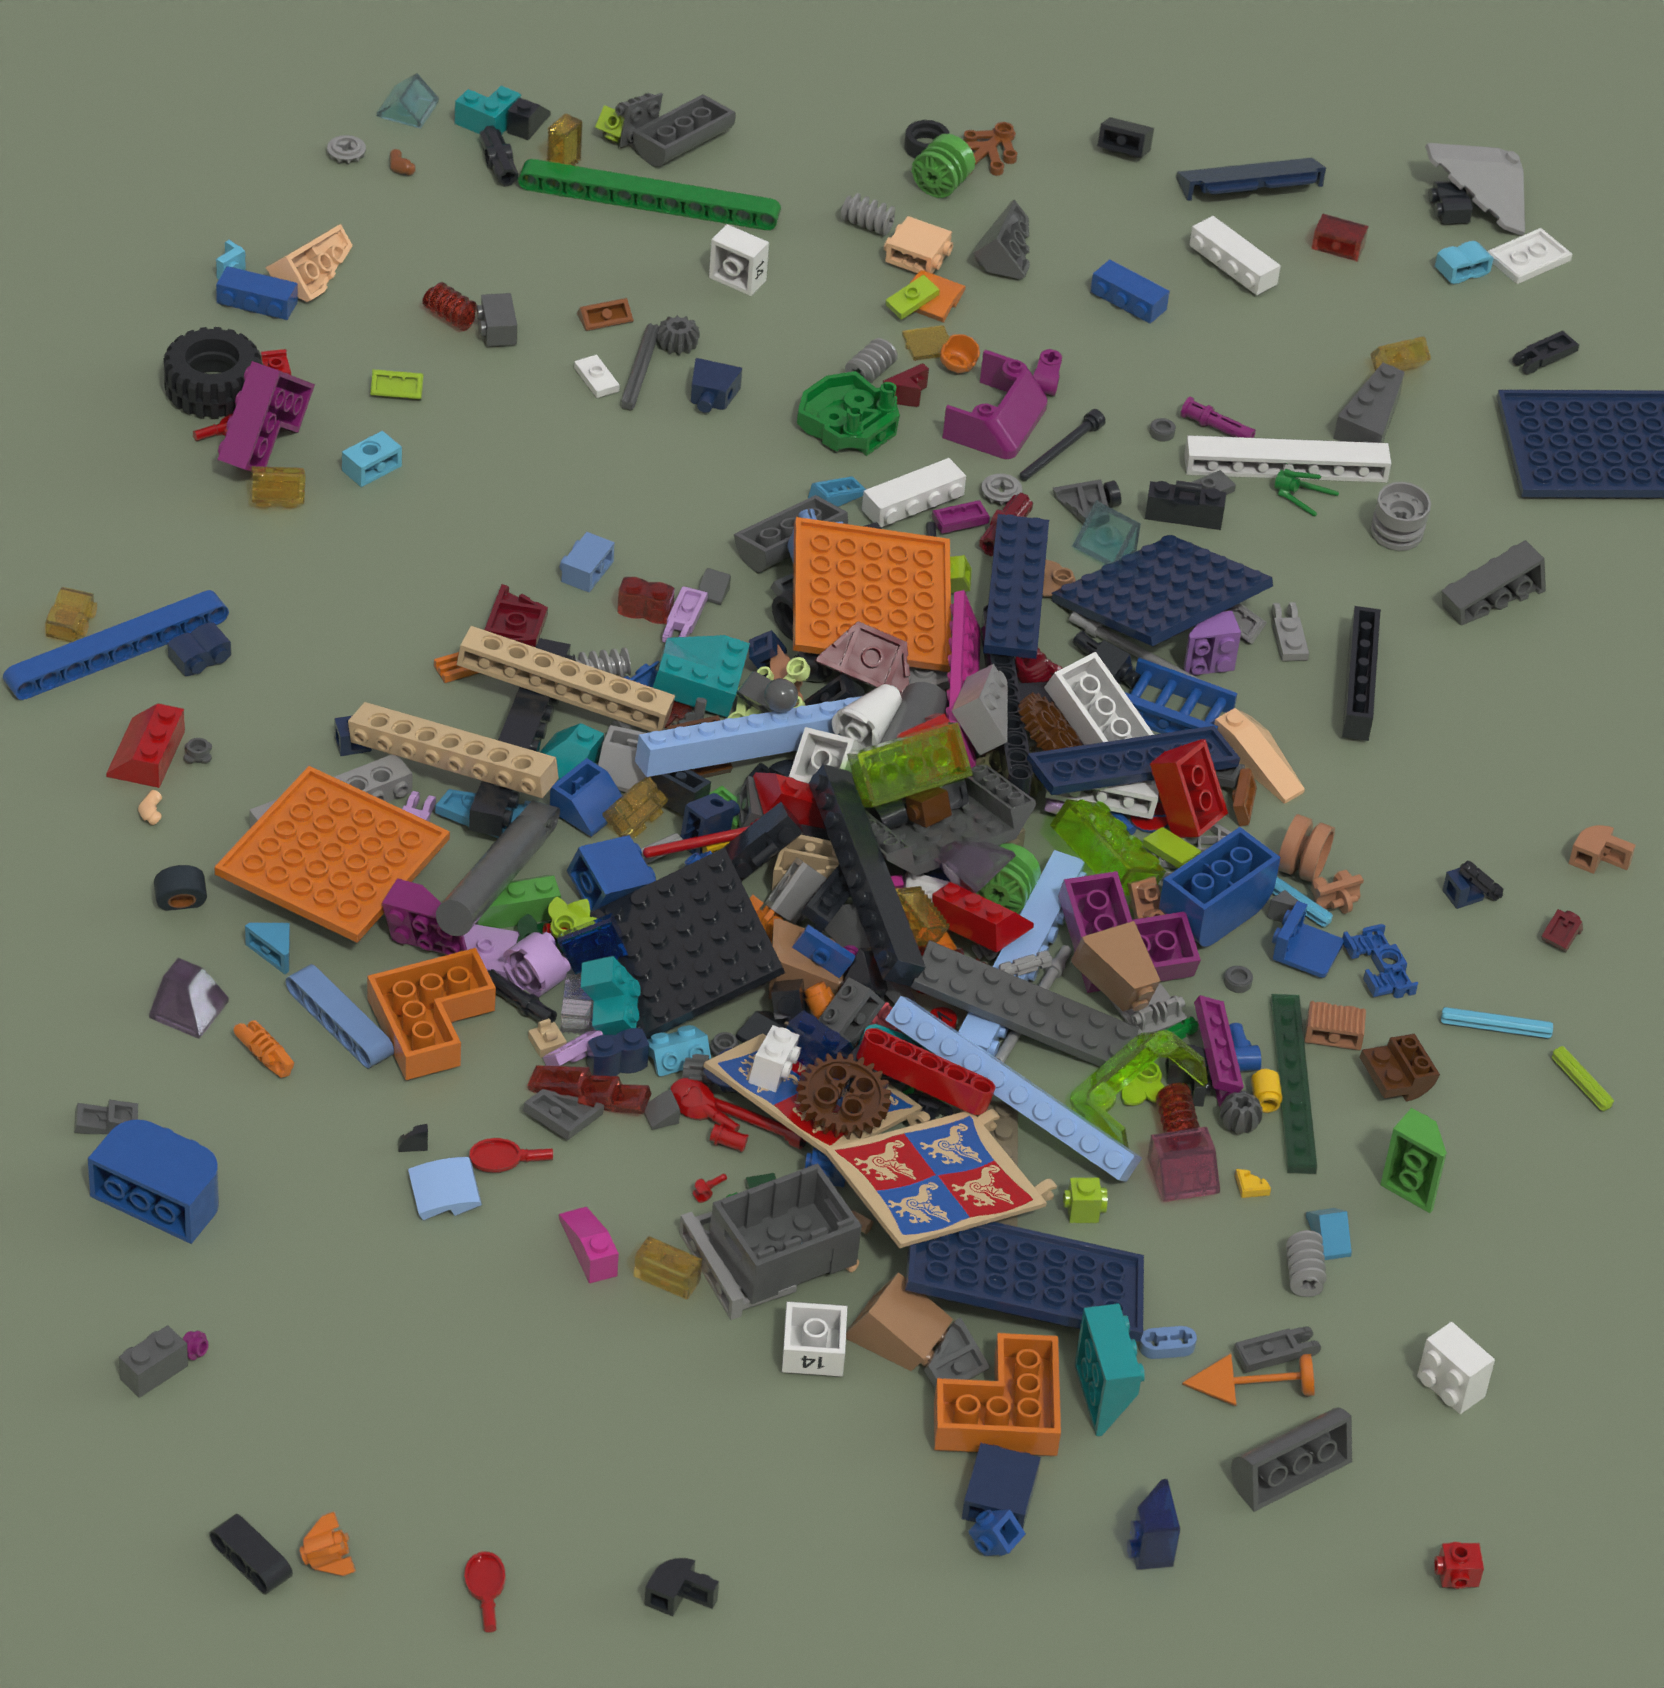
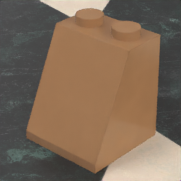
(796, 964)
(1118, 966)
(900, 1325)

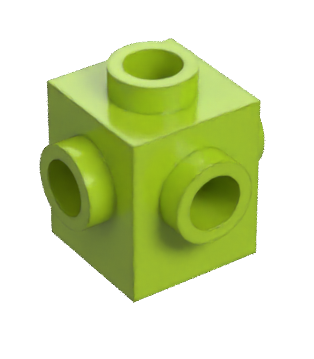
(610, 123)

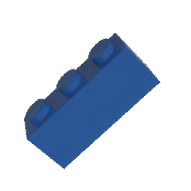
(1129, 291)
(257, 293)

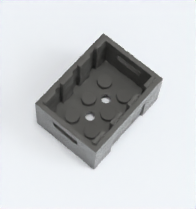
(777, 1218)

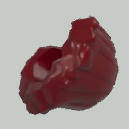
(1035, 670)

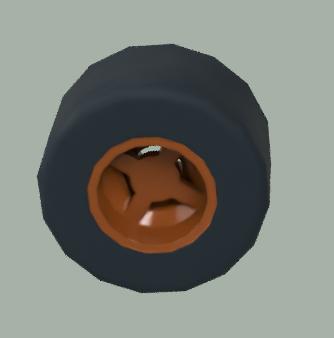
(180, 888)

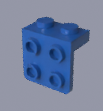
(1304, 945)

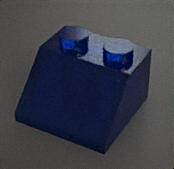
(817, 1039)
(1155, 1530)

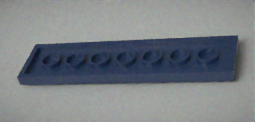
(1016, 586)
(1120, 760)

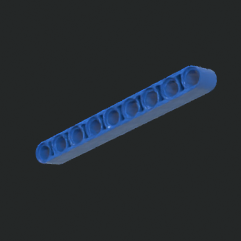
(113, 645)

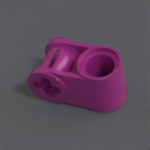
(1047, 371)

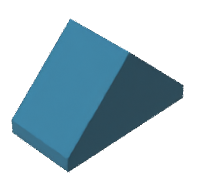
(270, 942)
(1334, 1229)

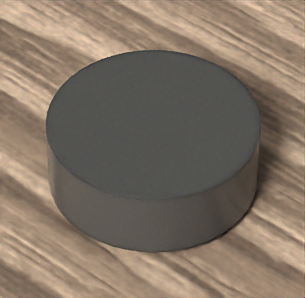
(1162, 429)
(1238, 979)

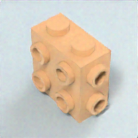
(918, 246)

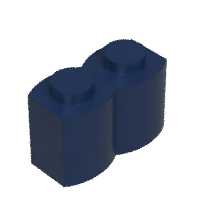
(199, 649)
(618, 1053)

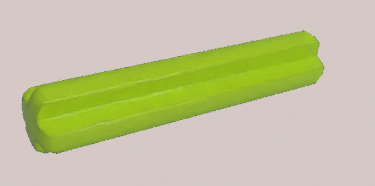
(1582, 1078)

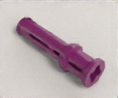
(1208, 417)

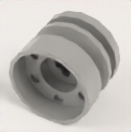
(1400, 516)

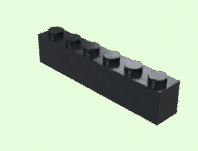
(1361, 673)

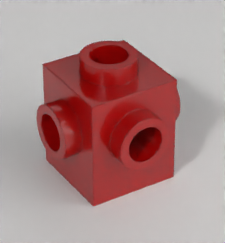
(1459, 1565)

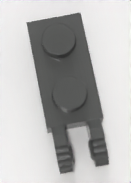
(1275, 1348)

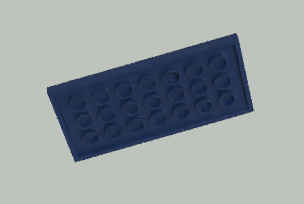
(1028, 1274)

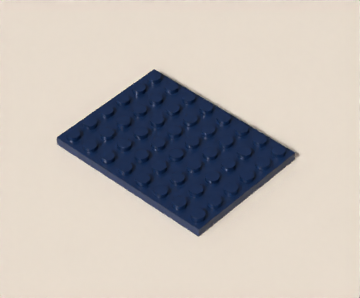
(1586, 442)

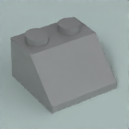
(795, 891)

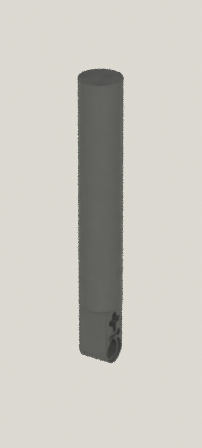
(497, 868)

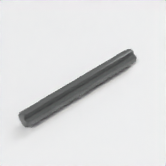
(640, 367)

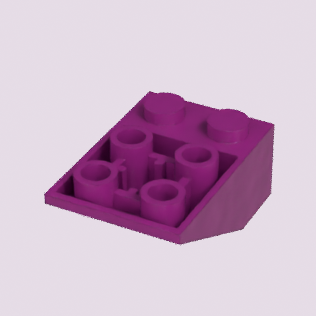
(412, 919)

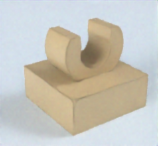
(546, 1037)

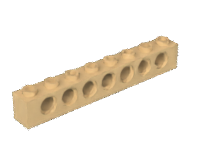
(565, 680)
(453, 749)

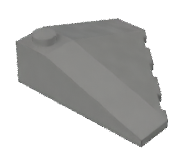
(1488, 175)

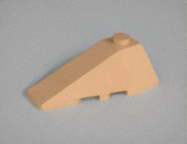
(313, 263)
(1260, 754)

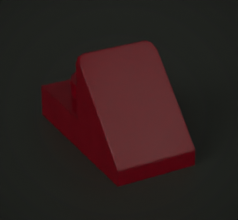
(909, 385)

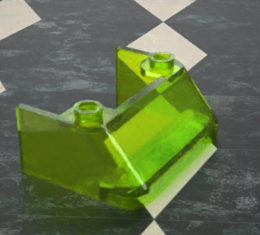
(1098, 1092)

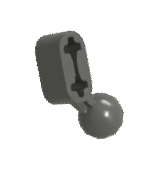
(768, 694)

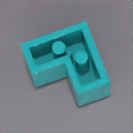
(478, 111)
(613, 994)

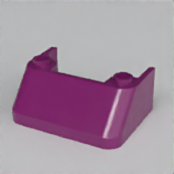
(1003, 428)

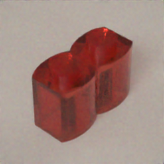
(645, 600)

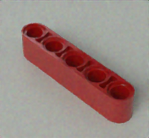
(926, 1071)

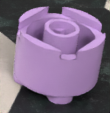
(536, 963)

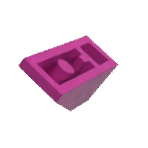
(591, 1244)

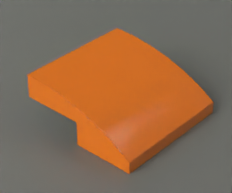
(941, 305)

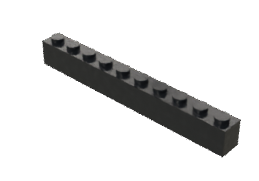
(522, 728)
(867, 875)

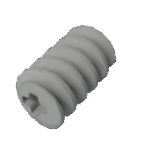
(868, 215)
(873, 359)
(613, 664)
(1306, 1263)

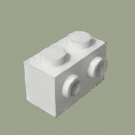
(775, 1058)

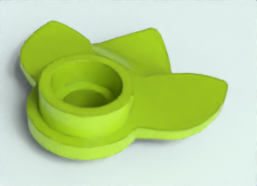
(568, 915)
(1144, 1086)

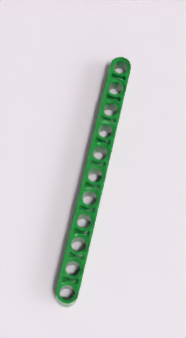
(649, 194)

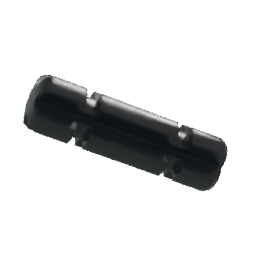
(1481, 880)

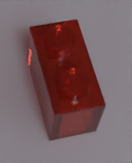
(1340, 237)

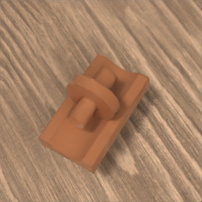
(1339, 893)
(1145, 898)

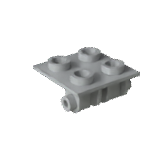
(1158, 1015)

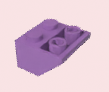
(1213, 645)

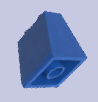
(609, 871)

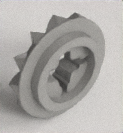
(338, 146)
(992, 484)

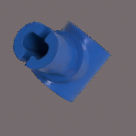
(1247, 1054)

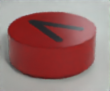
(946, 1015)

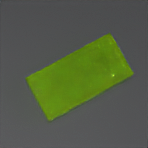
(910, 764)
(1105, 842)

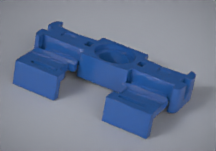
(1390, 976)

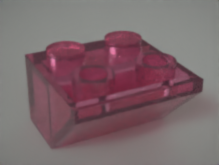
(1184, 1164)

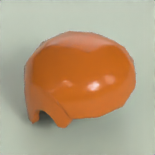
(960, 353)

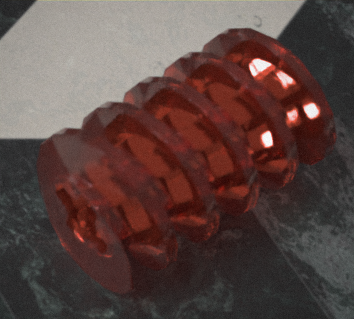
(450, 305)
(1176, 1108)

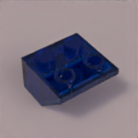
(592, 941)

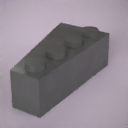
(1372, 408)
(1496, 584)

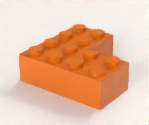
(420, 1003)
(1013, 1411)

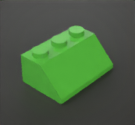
(522, 898)
(1415, 1160)

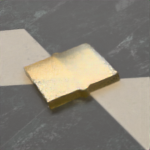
(925, 342)

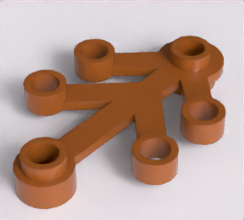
(1001, 133)

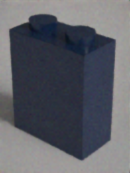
(1001, 1482)

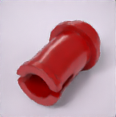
(728, 1137)

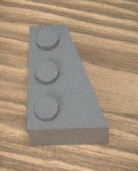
(983, 708)

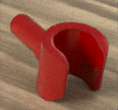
(703, 1189)

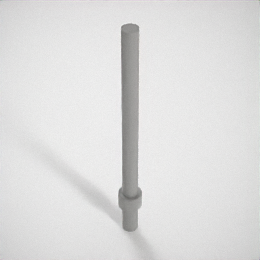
(1096, 629)
(1052, 972)

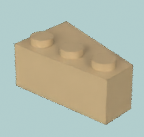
(811, 850)

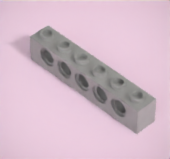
(382, 778)

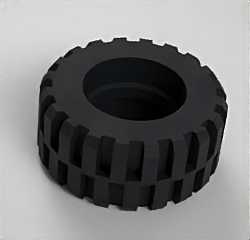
(204, 352)

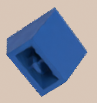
(585, 796)

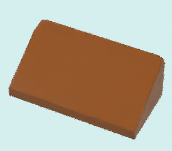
(605, 314)

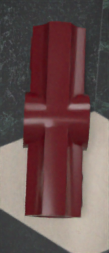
(1018, 505)

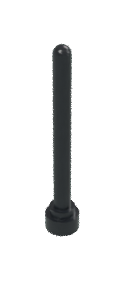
(1092, 422)

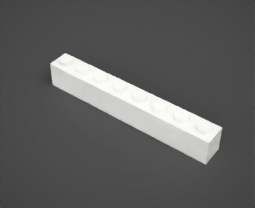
(1268, 456)

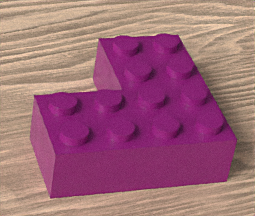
(263, 406)
(1099, 904)

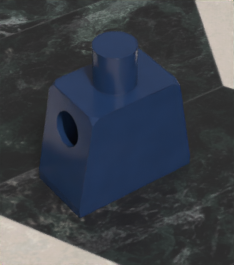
(714, 384)
(708, 816)

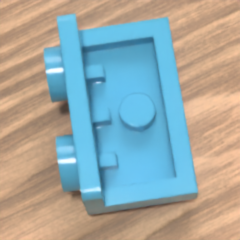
(672, 1049)

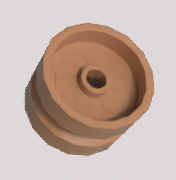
(1306, 848)

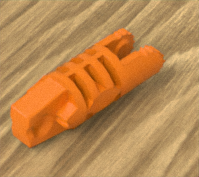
(264, 1048)

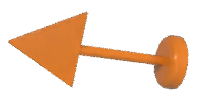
(1219, 1379)

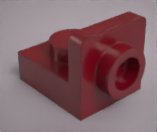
(1563, 929)

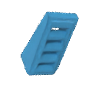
(836, 490)

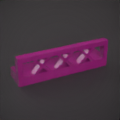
(1218, 1047)

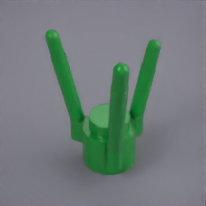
(1288, 482)

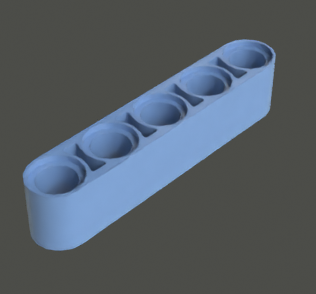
(339, 1016)

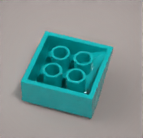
(702, 669)
(1107, 1364)

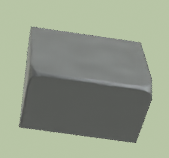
(716, 584)
(1280, 904)
(662, 1111)

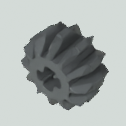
(678, 335)

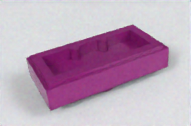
(960, 516)

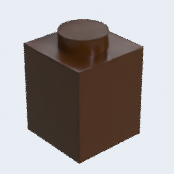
(928, 806)

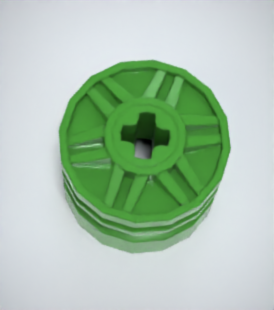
(943, 165)
(1014, 882)

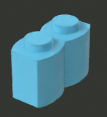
(1464, 262)

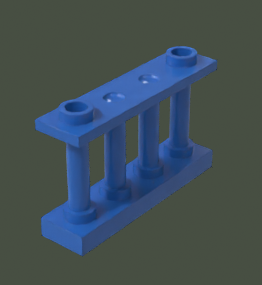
(1173, 682)

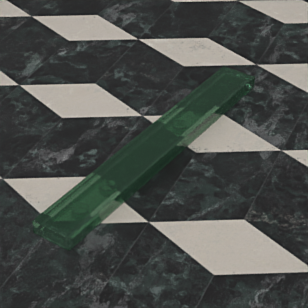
(1294, 1083)

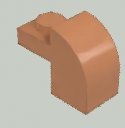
(1599, 845)

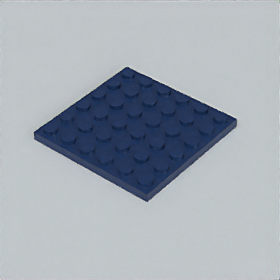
(1161, 589)

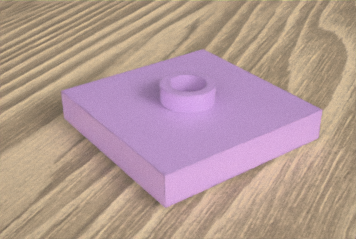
(491, 945)

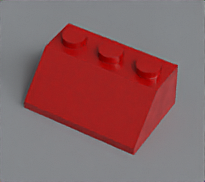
(148, 746)
(1189, 789)
(792, 793)
(979, 917)

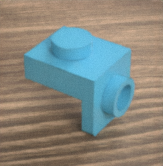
(233, 257)

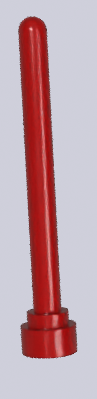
(692, 843)
(761, 1121)

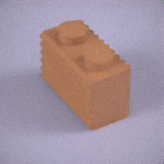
(1335, 1025)

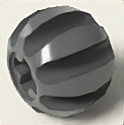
(1241, 1112)

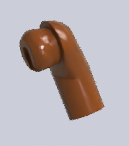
(399, 164)

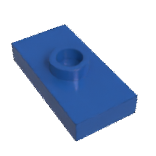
(823, 951)

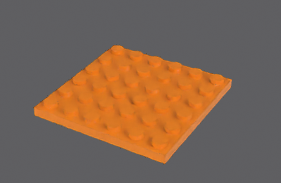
(874, 578)
(331, 853)

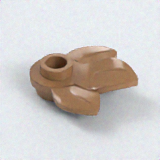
(1055, 577)

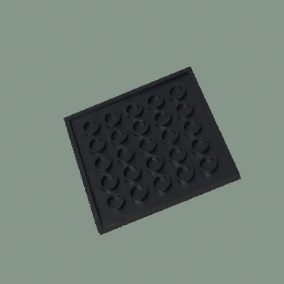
(692, 942)

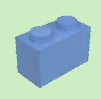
(587, 561)

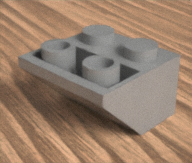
(619, 756)

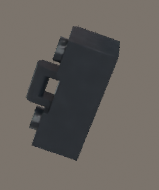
(1185, 504)
(763, 840)

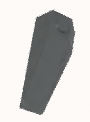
(1004, 244)
(848, 930)

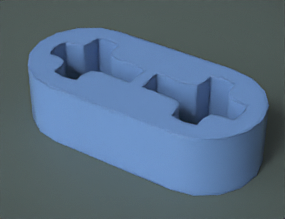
(1168, 1342)

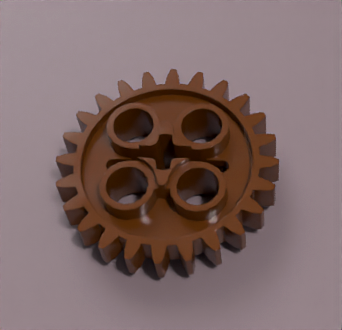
(1047, 724)
(868, 1106)

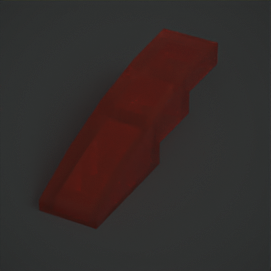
(591, 1088)

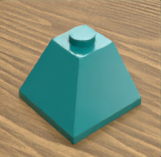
(573, 746)

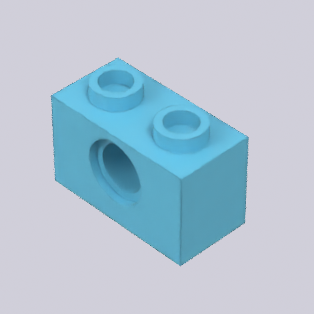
(371, 458)

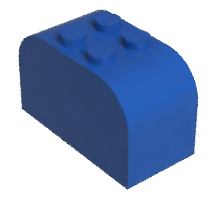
(1222, 886)
(156, 1178)

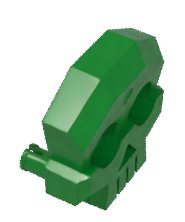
(849, 412)

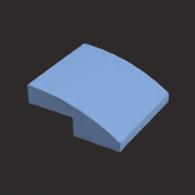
(444, 1187)

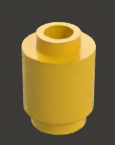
(1267, 1089)

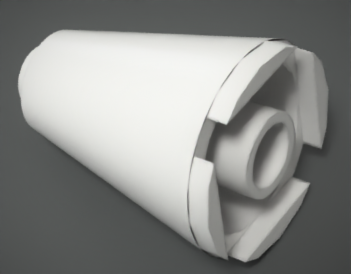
(868, 716)

